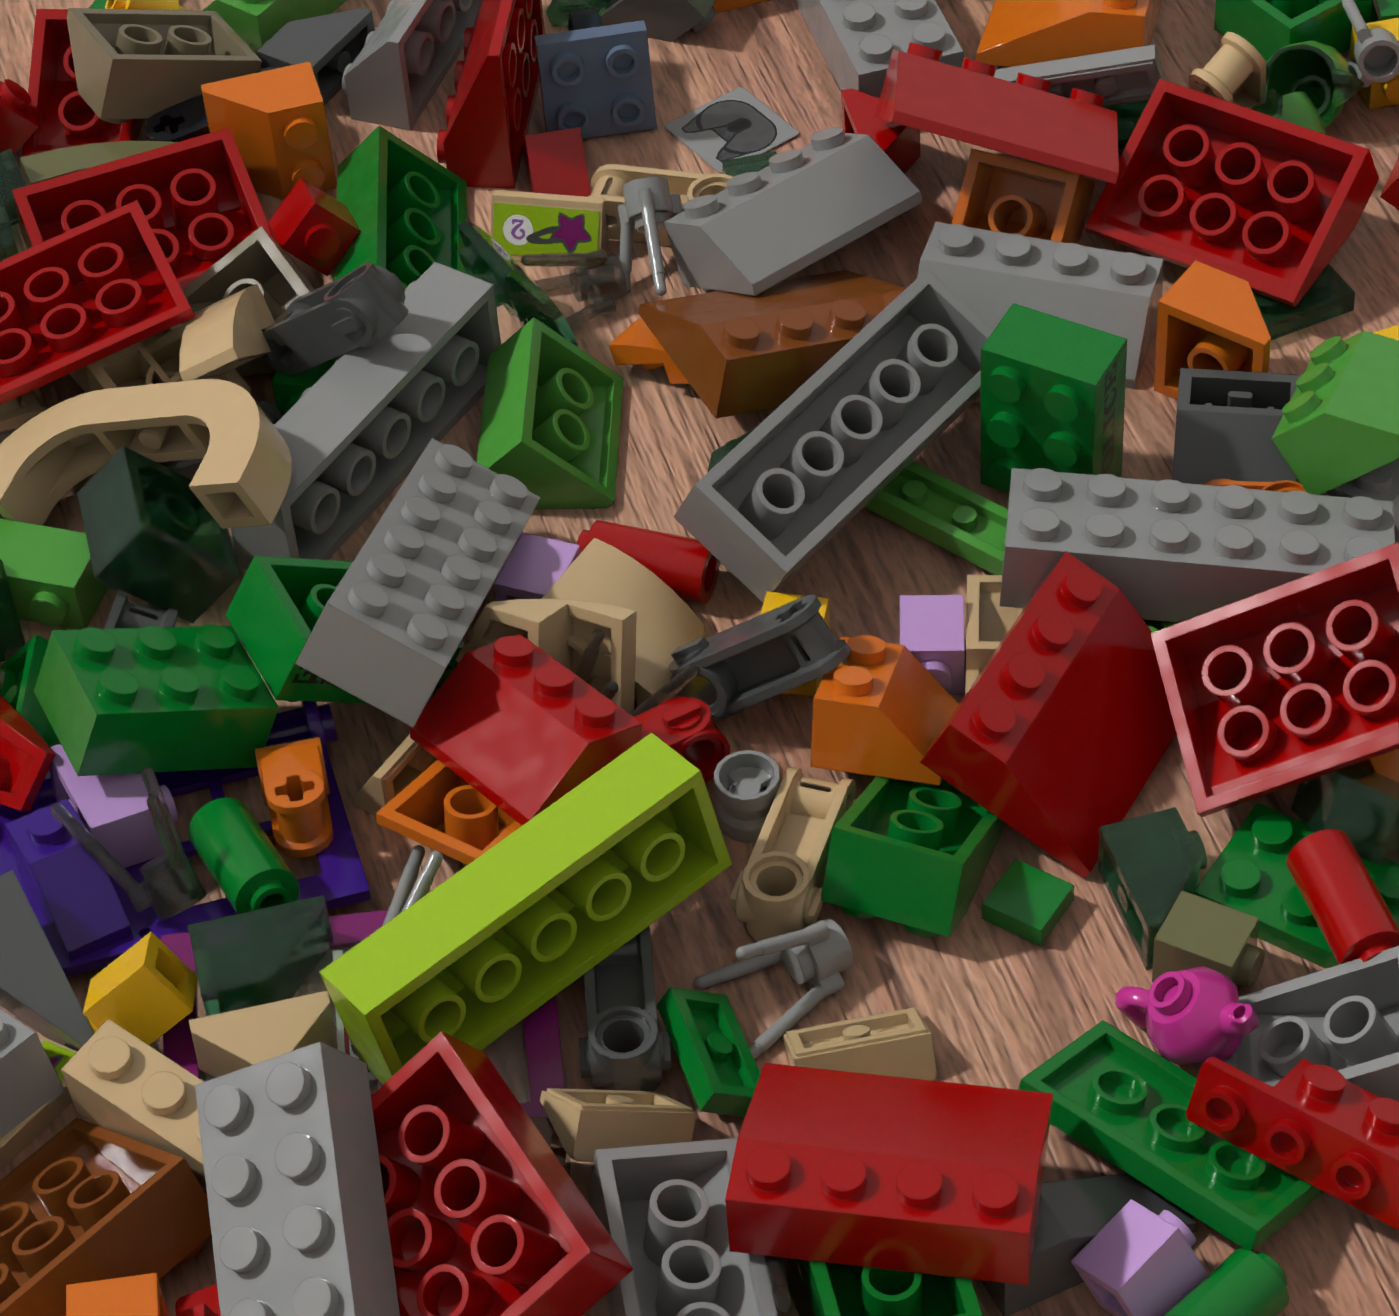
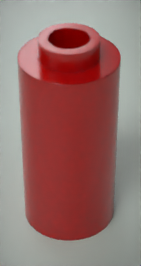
(673, 558)
(1342, 896)

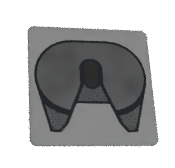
(731, 128)

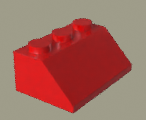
(522, 726)

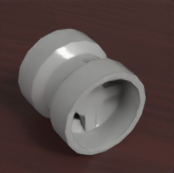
(745, 792)

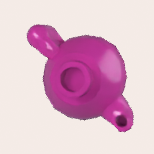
(1190, 1014)

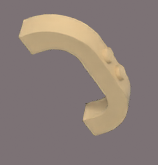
(214, 420)

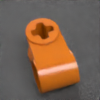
(296, 792)

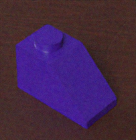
(66, 883)

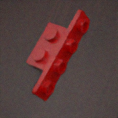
(1310, 1128)

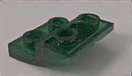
(512, 285)

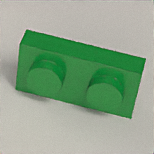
(710, 1050)

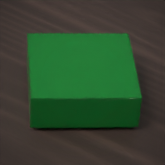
(1027, 902)

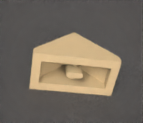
(261, 1032)

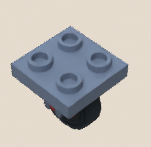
(596, 77)

